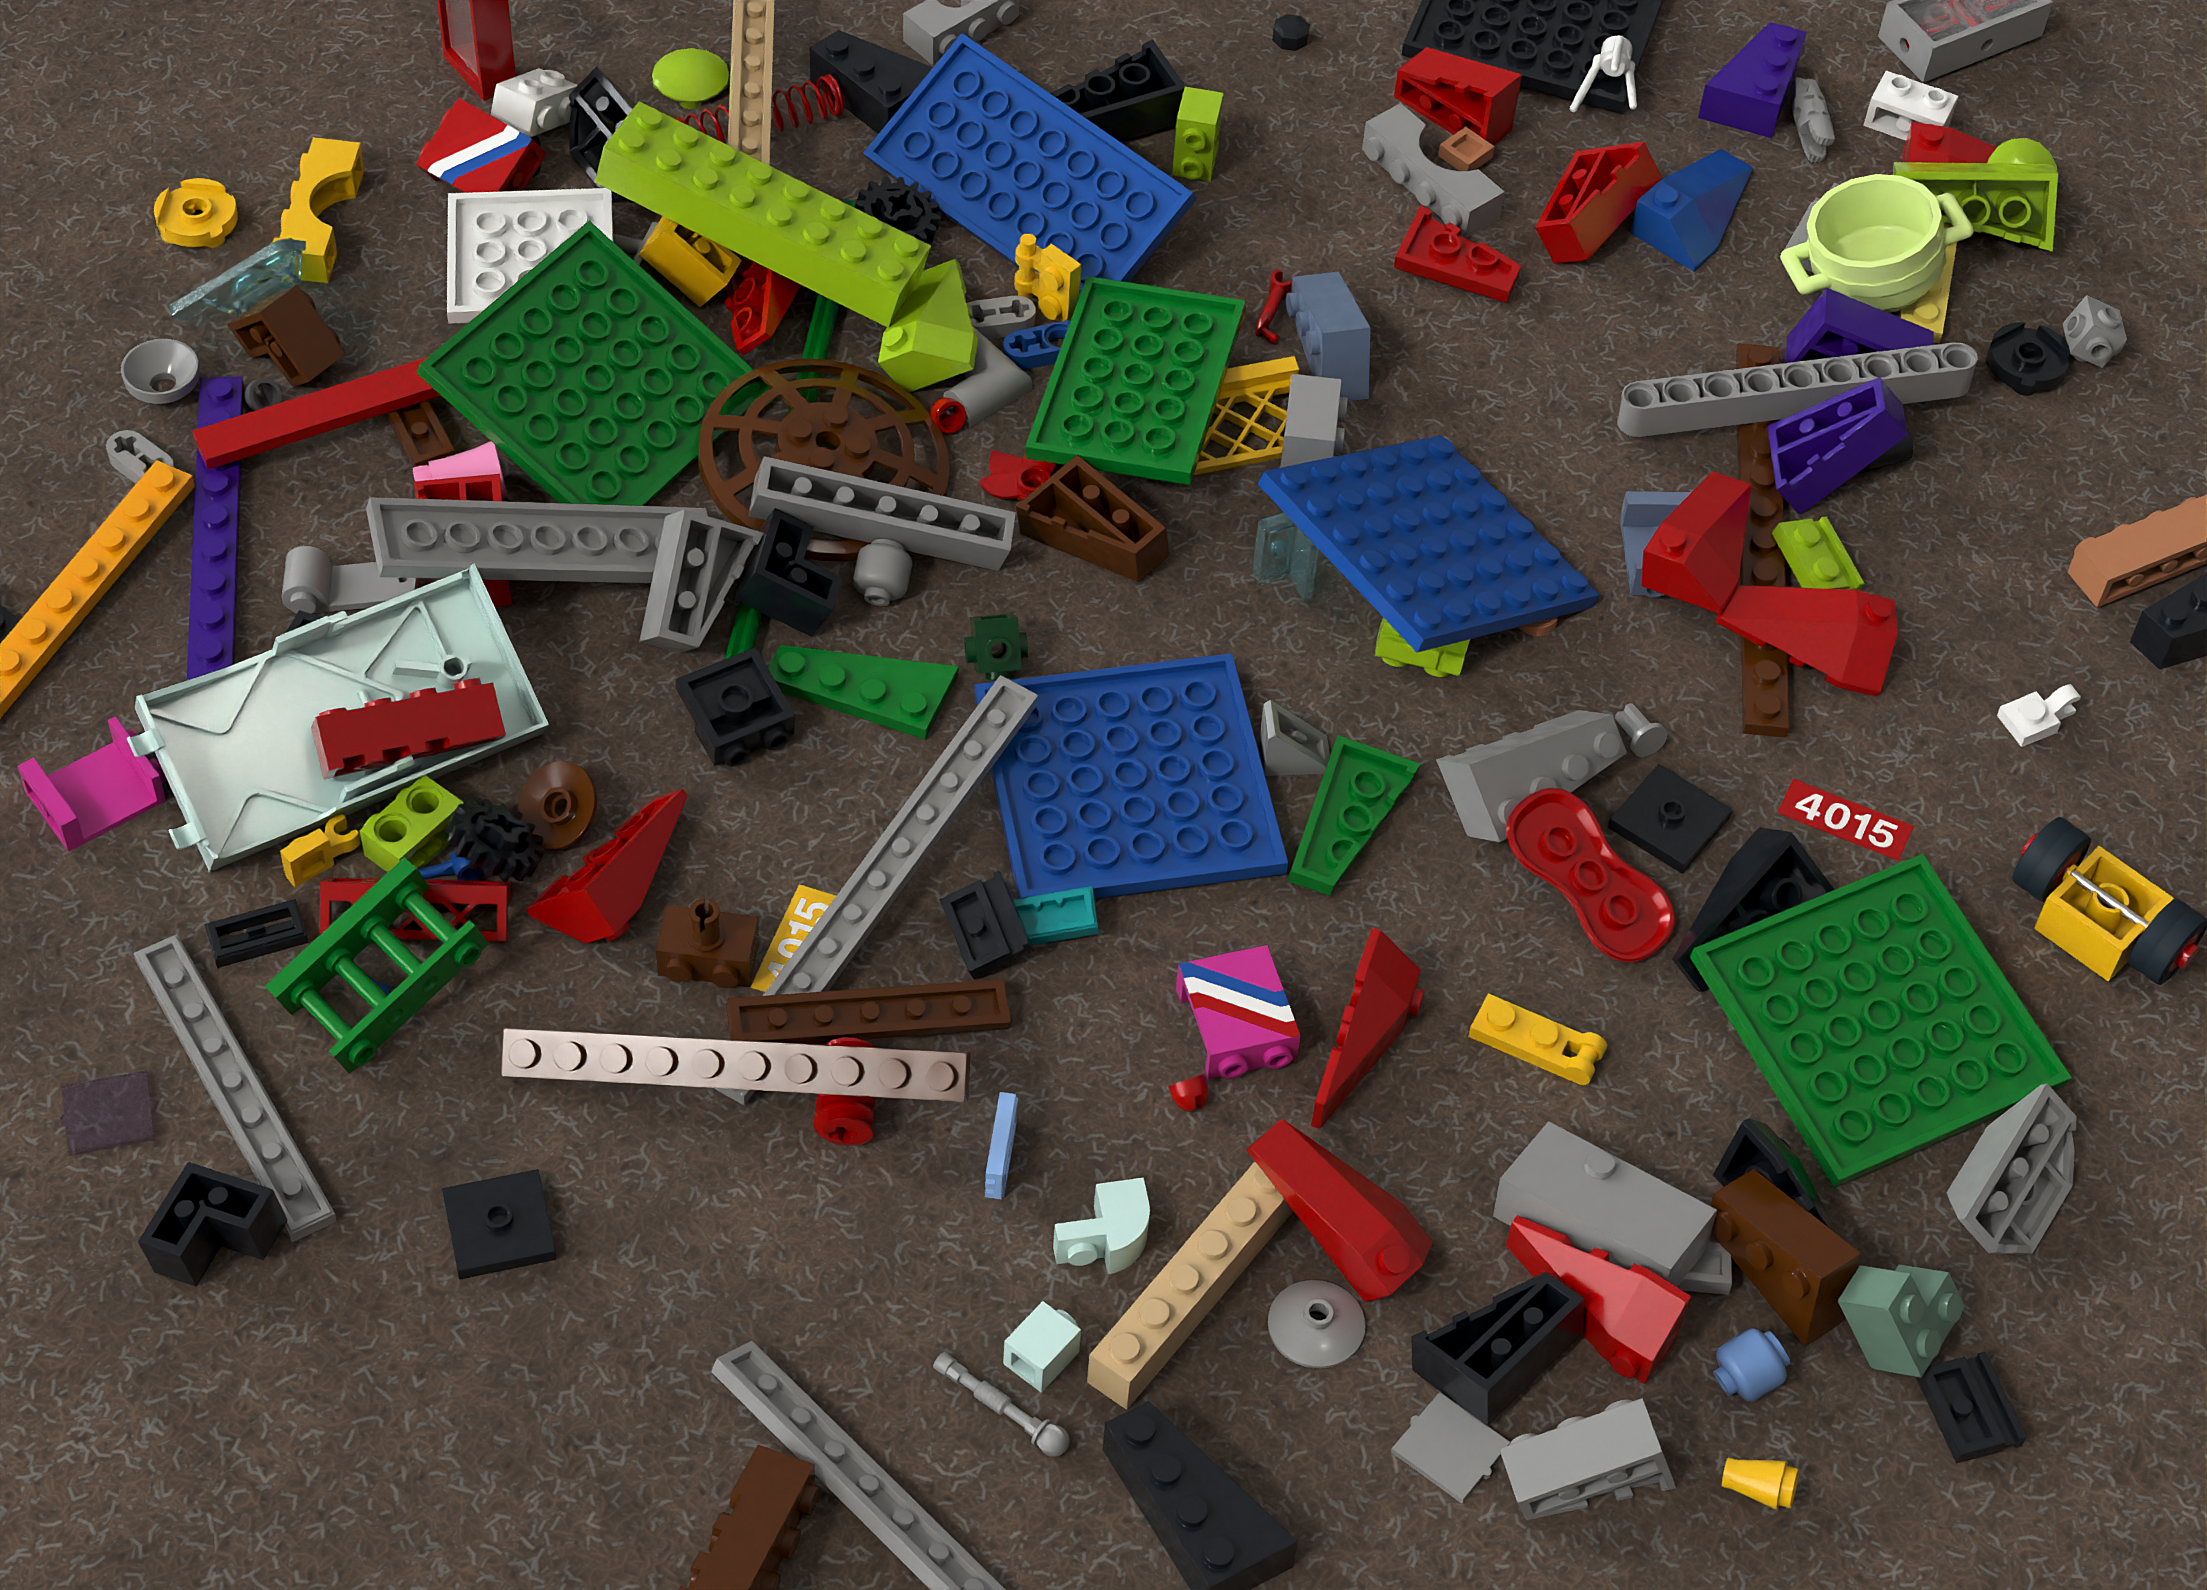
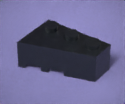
(869, 76)
(1500, 1349)

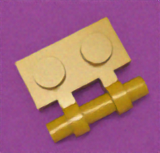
(1055, 284)

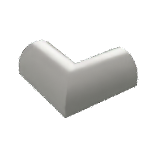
(990, 384)

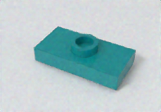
(1059, 915)

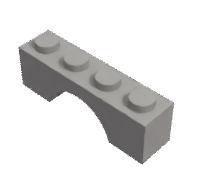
(1457, 197)

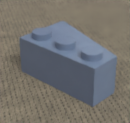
(1332, 331)

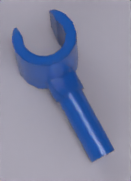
(455, 865)

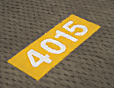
(800, 918)

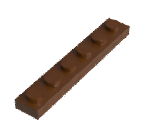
(870, 1012)

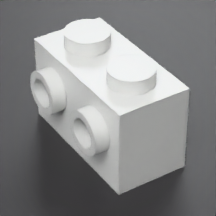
(533, 101)
(1904, 101)

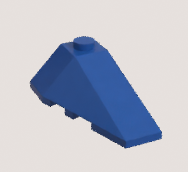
(1692, 208)

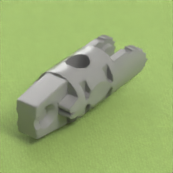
(1811, 118)

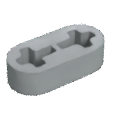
(998, 315)
(126, 463)

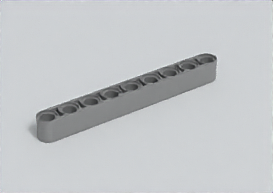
(1789, 388)

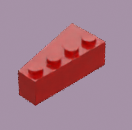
(414, 726)

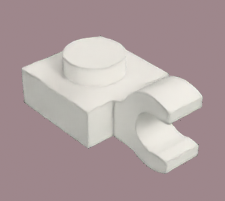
(2034, 718)

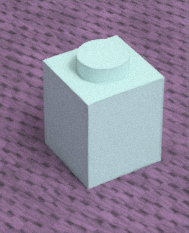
(1042, 1346)

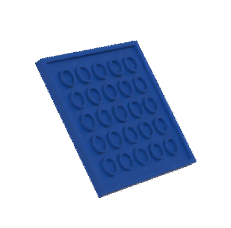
(1428, 541)
(1136, 782)

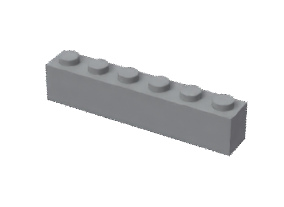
(879, 510)

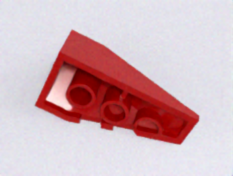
(757, 302)
(1830, 629)

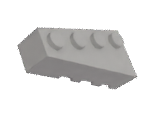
(1554, 754)

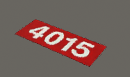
(1845, 819)

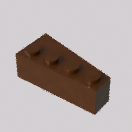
(762, 1527)

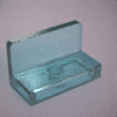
(1284, 553)

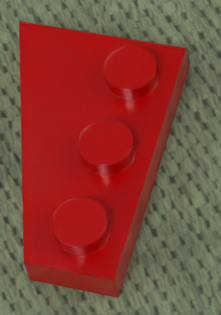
(1449, 258)

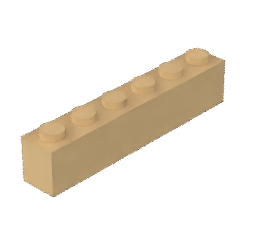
(1187, 1288)

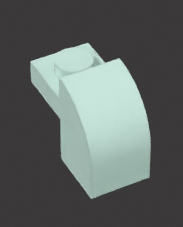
(1114, 1234)

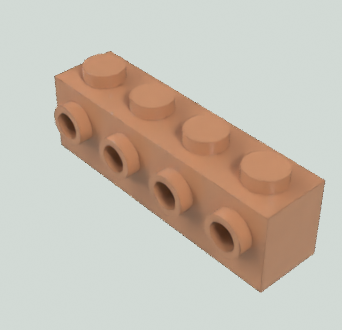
(2142, 552)

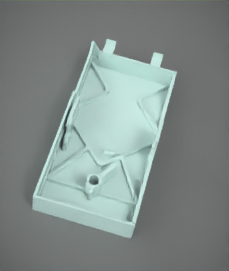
(243, 735)

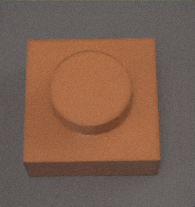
(1466, 150)

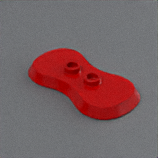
(1616, 904)

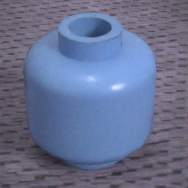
(1751, 1364)

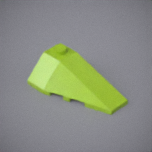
(931, 332)

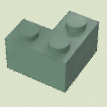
(1901, 1315)

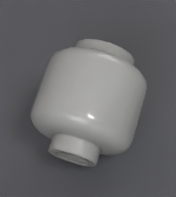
(882, 572)

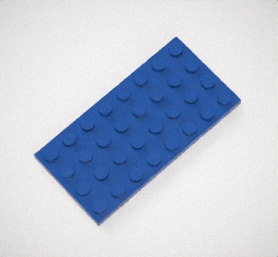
(1023, 163)

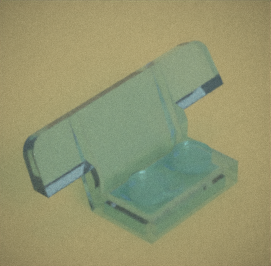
(247, 282)

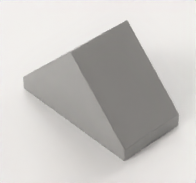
(1290, 744)

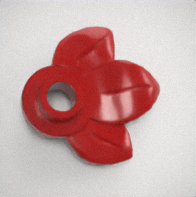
(1015, 476)

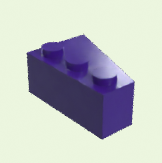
(1755, 82)
(1846, 327)
(1834, 441)

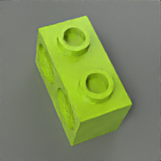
(1197, 134)
(416, 834)

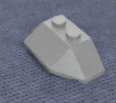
(2017, 1174)

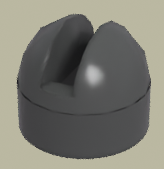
(268, 390)

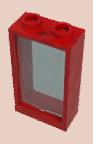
(478, 42)

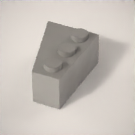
(692, 576)
(1586, 1460)

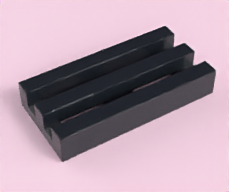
(257, 939)

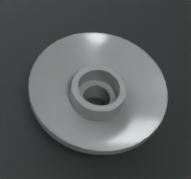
(1314, 1341)

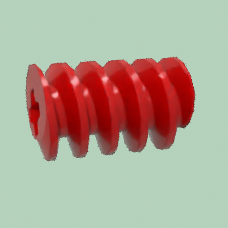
(845, 1117)

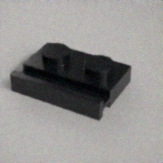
(986, 925)
(1971, 1407)

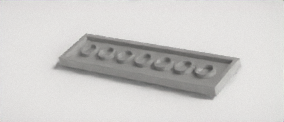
(517, 539)

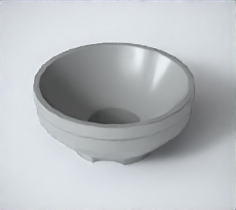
(158, 361)

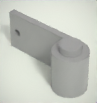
(319, 587)

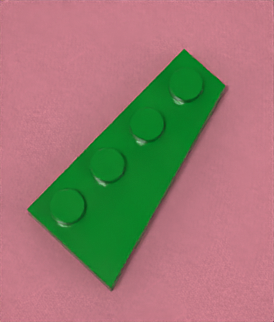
(873, 688)
(1351, 804)

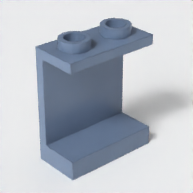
(1639, 521)

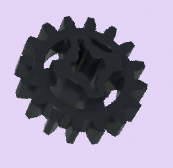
(901, 207)
(495, 840)

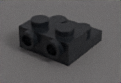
(737, 708)

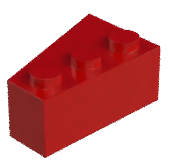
(1595, 199)

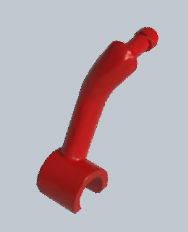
(1277, 293)

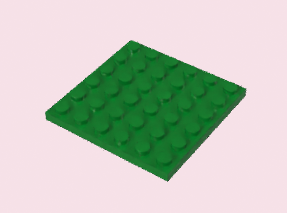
(590, 376)
(1878, 1019)

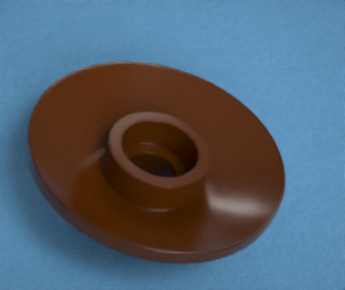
(548, 793)

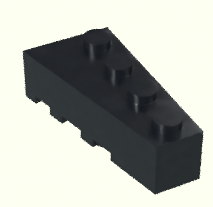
(1194, 1507)

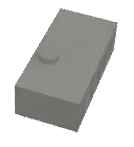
(1605, 1205)

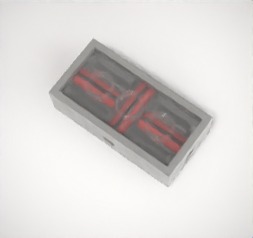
(1951, 34)

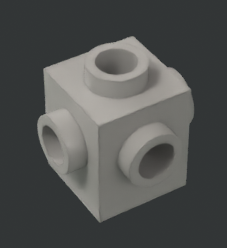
(2094, 332)

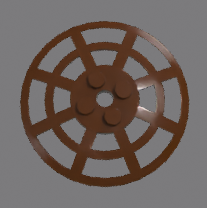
(817, 423)

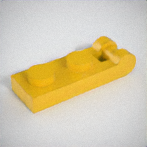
(1537, 1039)

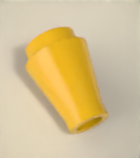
(1762, 1480)

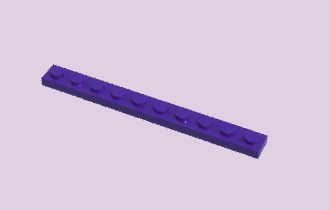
(215, 540)

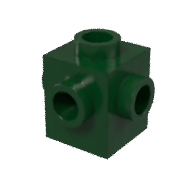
(987, 632)

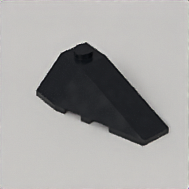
(1759, 881)
(1761, 1149)

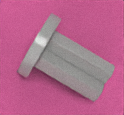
(1646, 736)

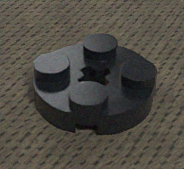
(2023, 374)

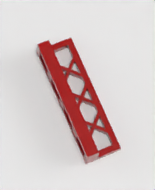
(440, 891)

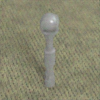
(1050, 1438)

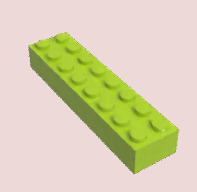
(762, 213)

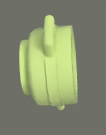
(1877, 241)

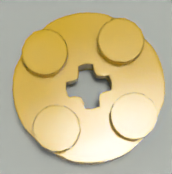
(199, 230)

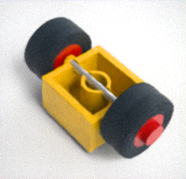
(2105, 908)

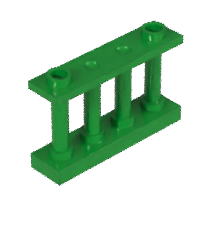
(351, 933)

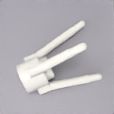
(1614, 60)

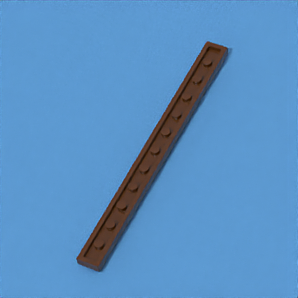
(1762, 564)

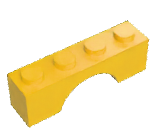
(328, 175)

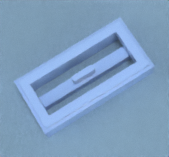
(1001, 1145)

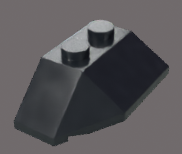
(595, 116)

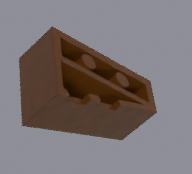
(1093, 521)
(1785, 1253)

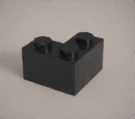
(782, 581)
(210, 1212)

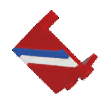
(479, 152)

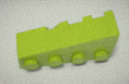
(1996, 197)

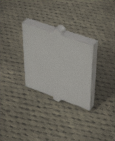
(1450, 1447)

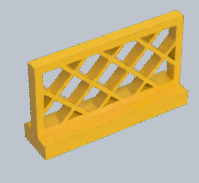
(1249, 384)

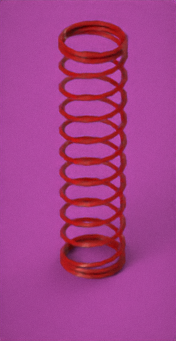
(827, 80)

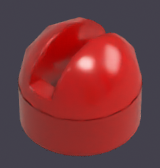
(950, 420)
(1190, 1093)

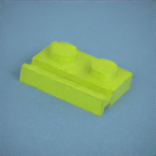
(1817, 555)

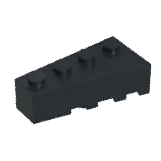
(1130, 97)
(2175, 626)

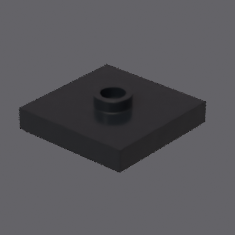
(1670, 818)
(499, 1224)

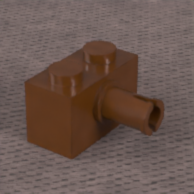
(707, 945)

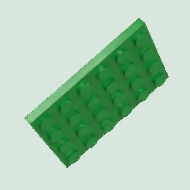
(1137, 380)

